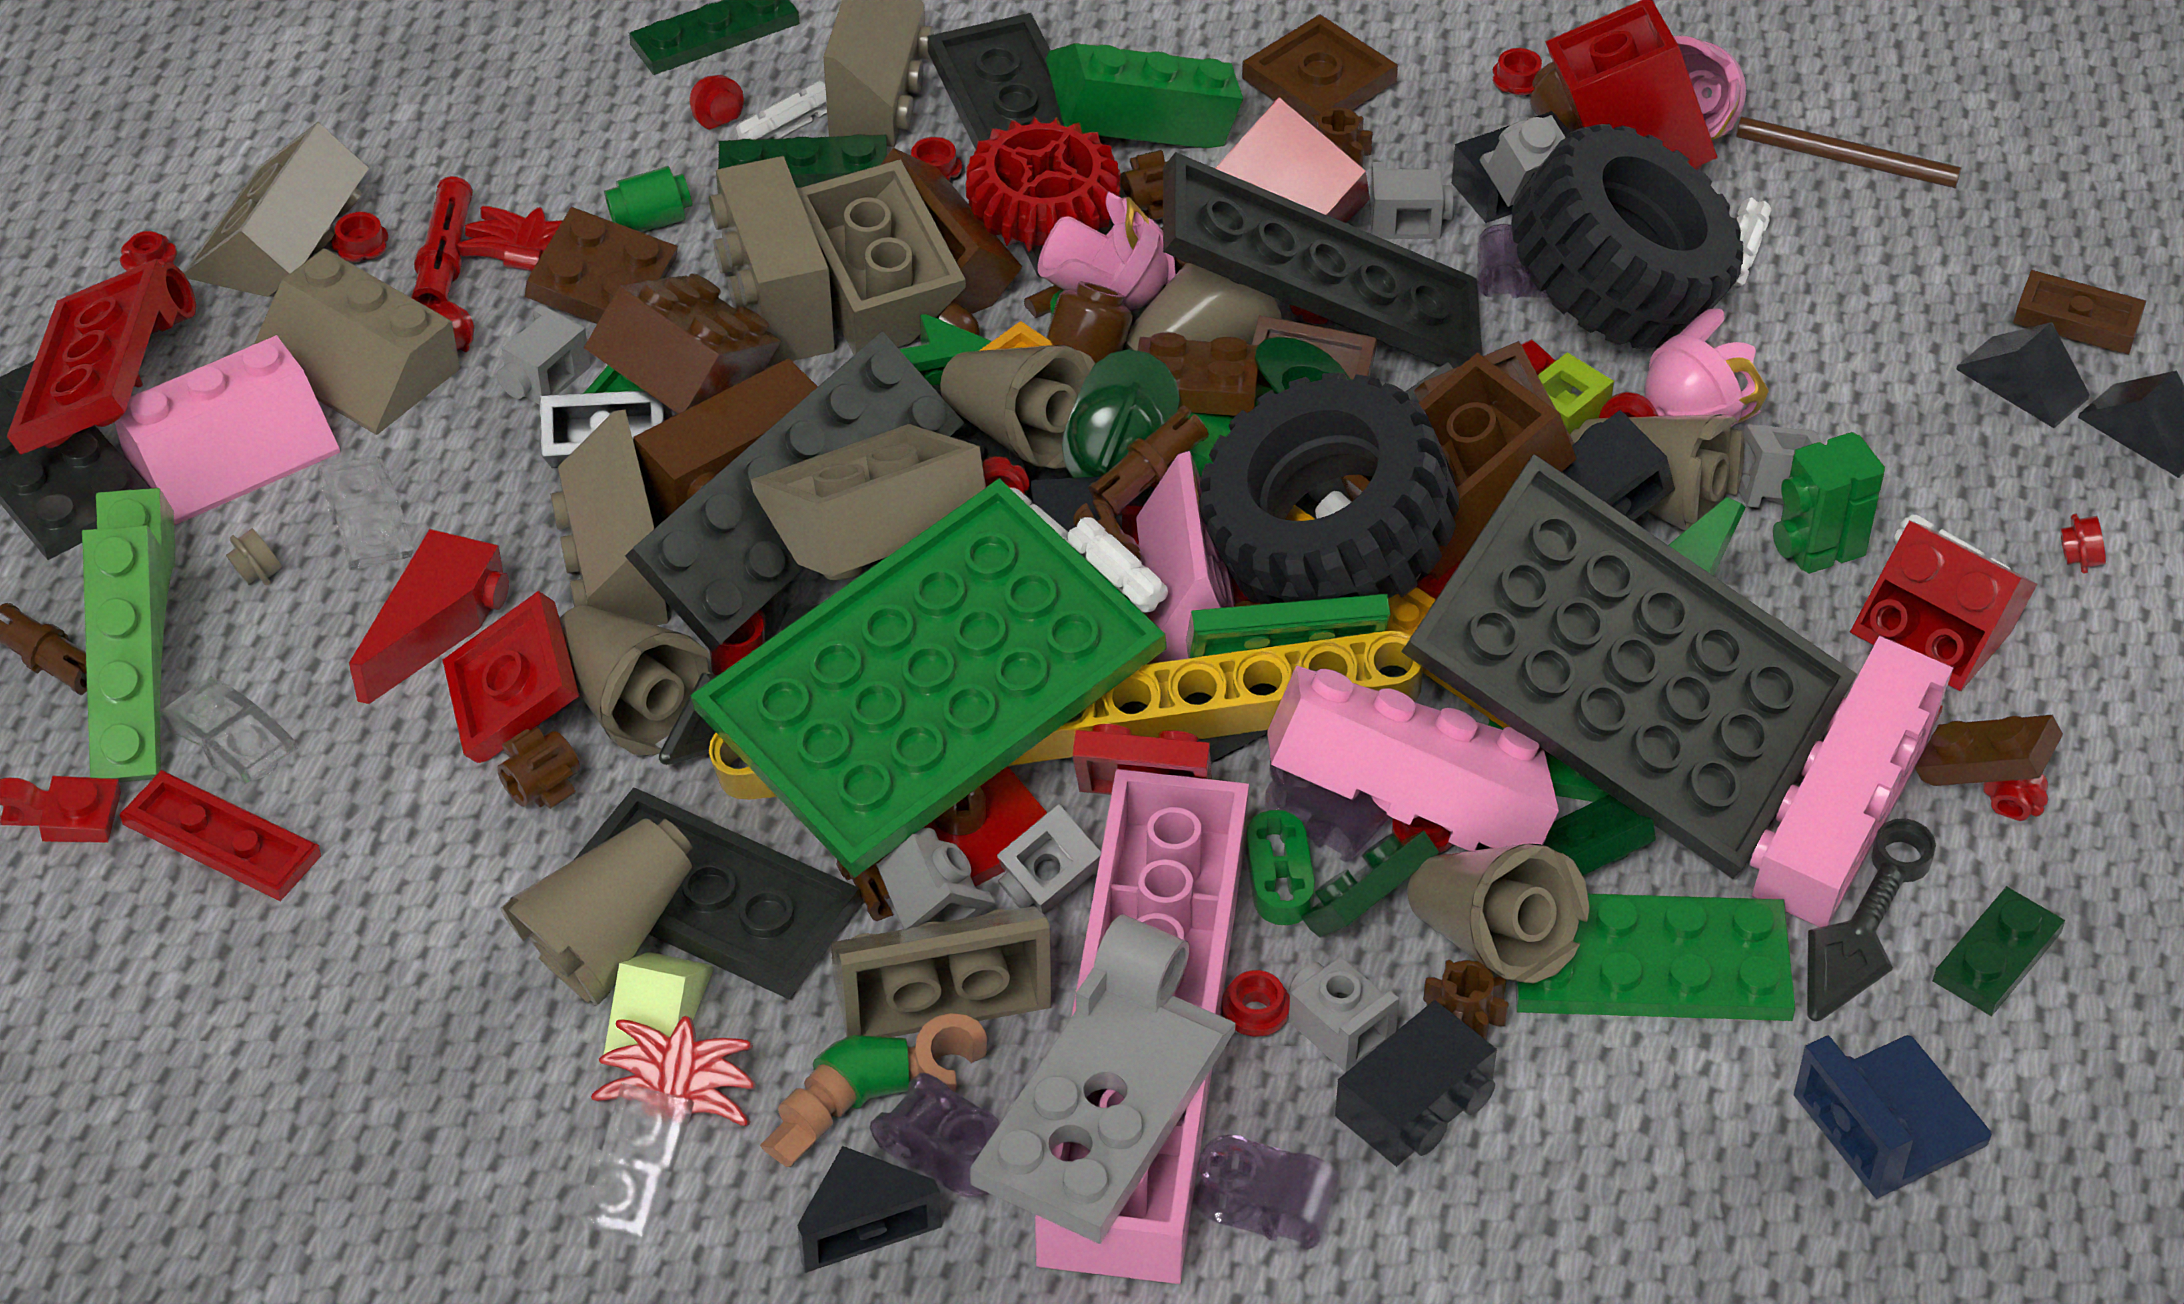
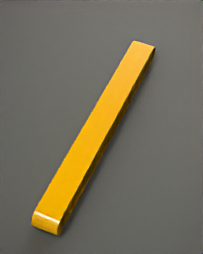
(1167, 683)

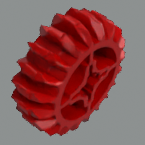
(1037, 175)

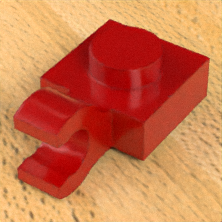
(68, 812)

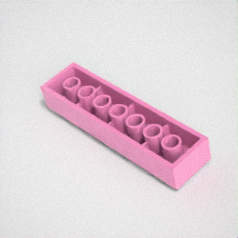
(1176, 865)

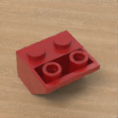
(1943, 602)

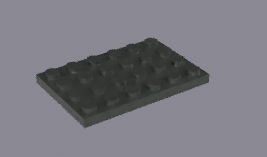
(1631, 665)

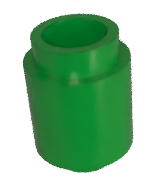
(649, 200)

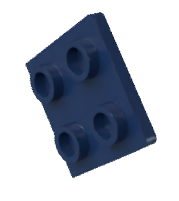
(1887, 1111)

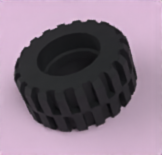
(1626, 235)
(1311, 438)

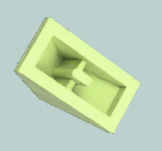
(655, 993)

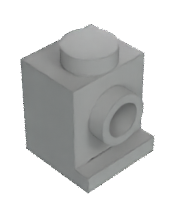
(1520, 154)
(1408, 203)
(544, 356)
(1769, 460)
(1054, 838)
(931, 881)
(1341, 1011)

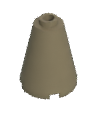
(1203, 308)
(1019, 396)
(1702, 459)
(632, 674)
(602, 905)
(1505, 907)

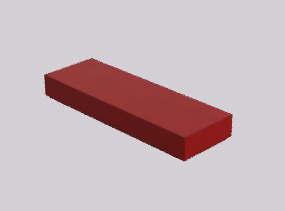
(220, 835)

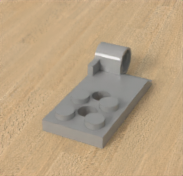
(1121, 1039)

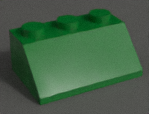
(1145, 94)

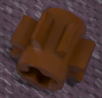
(1345, 131)
(1145, 183)
(538, 768)
(1470, 994)

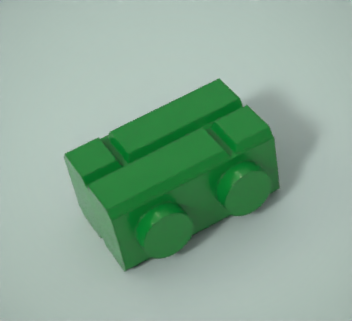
(1829, 503)

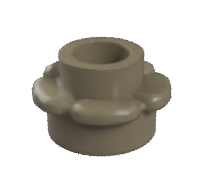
(253, 558)

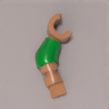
(866, 1069)

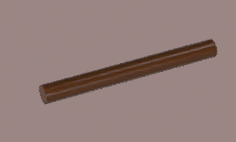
(1848, 152)

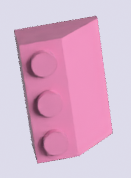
(226, 429)
(1181, 555)

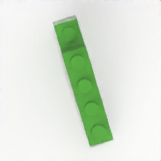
(125, 606)

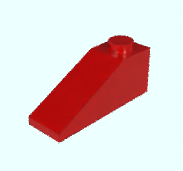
(431, 609)

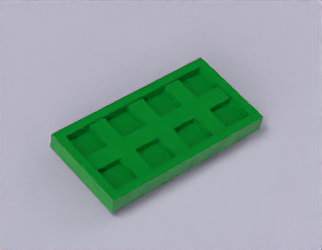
(1673, 961)

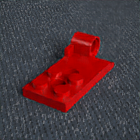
(96, 353)

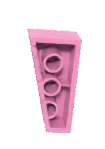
(1414, 760)
(1850, 783)

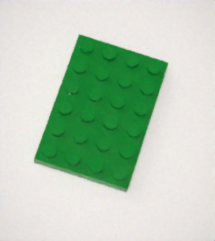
(927, 675)

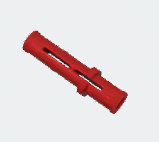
(450, 204)

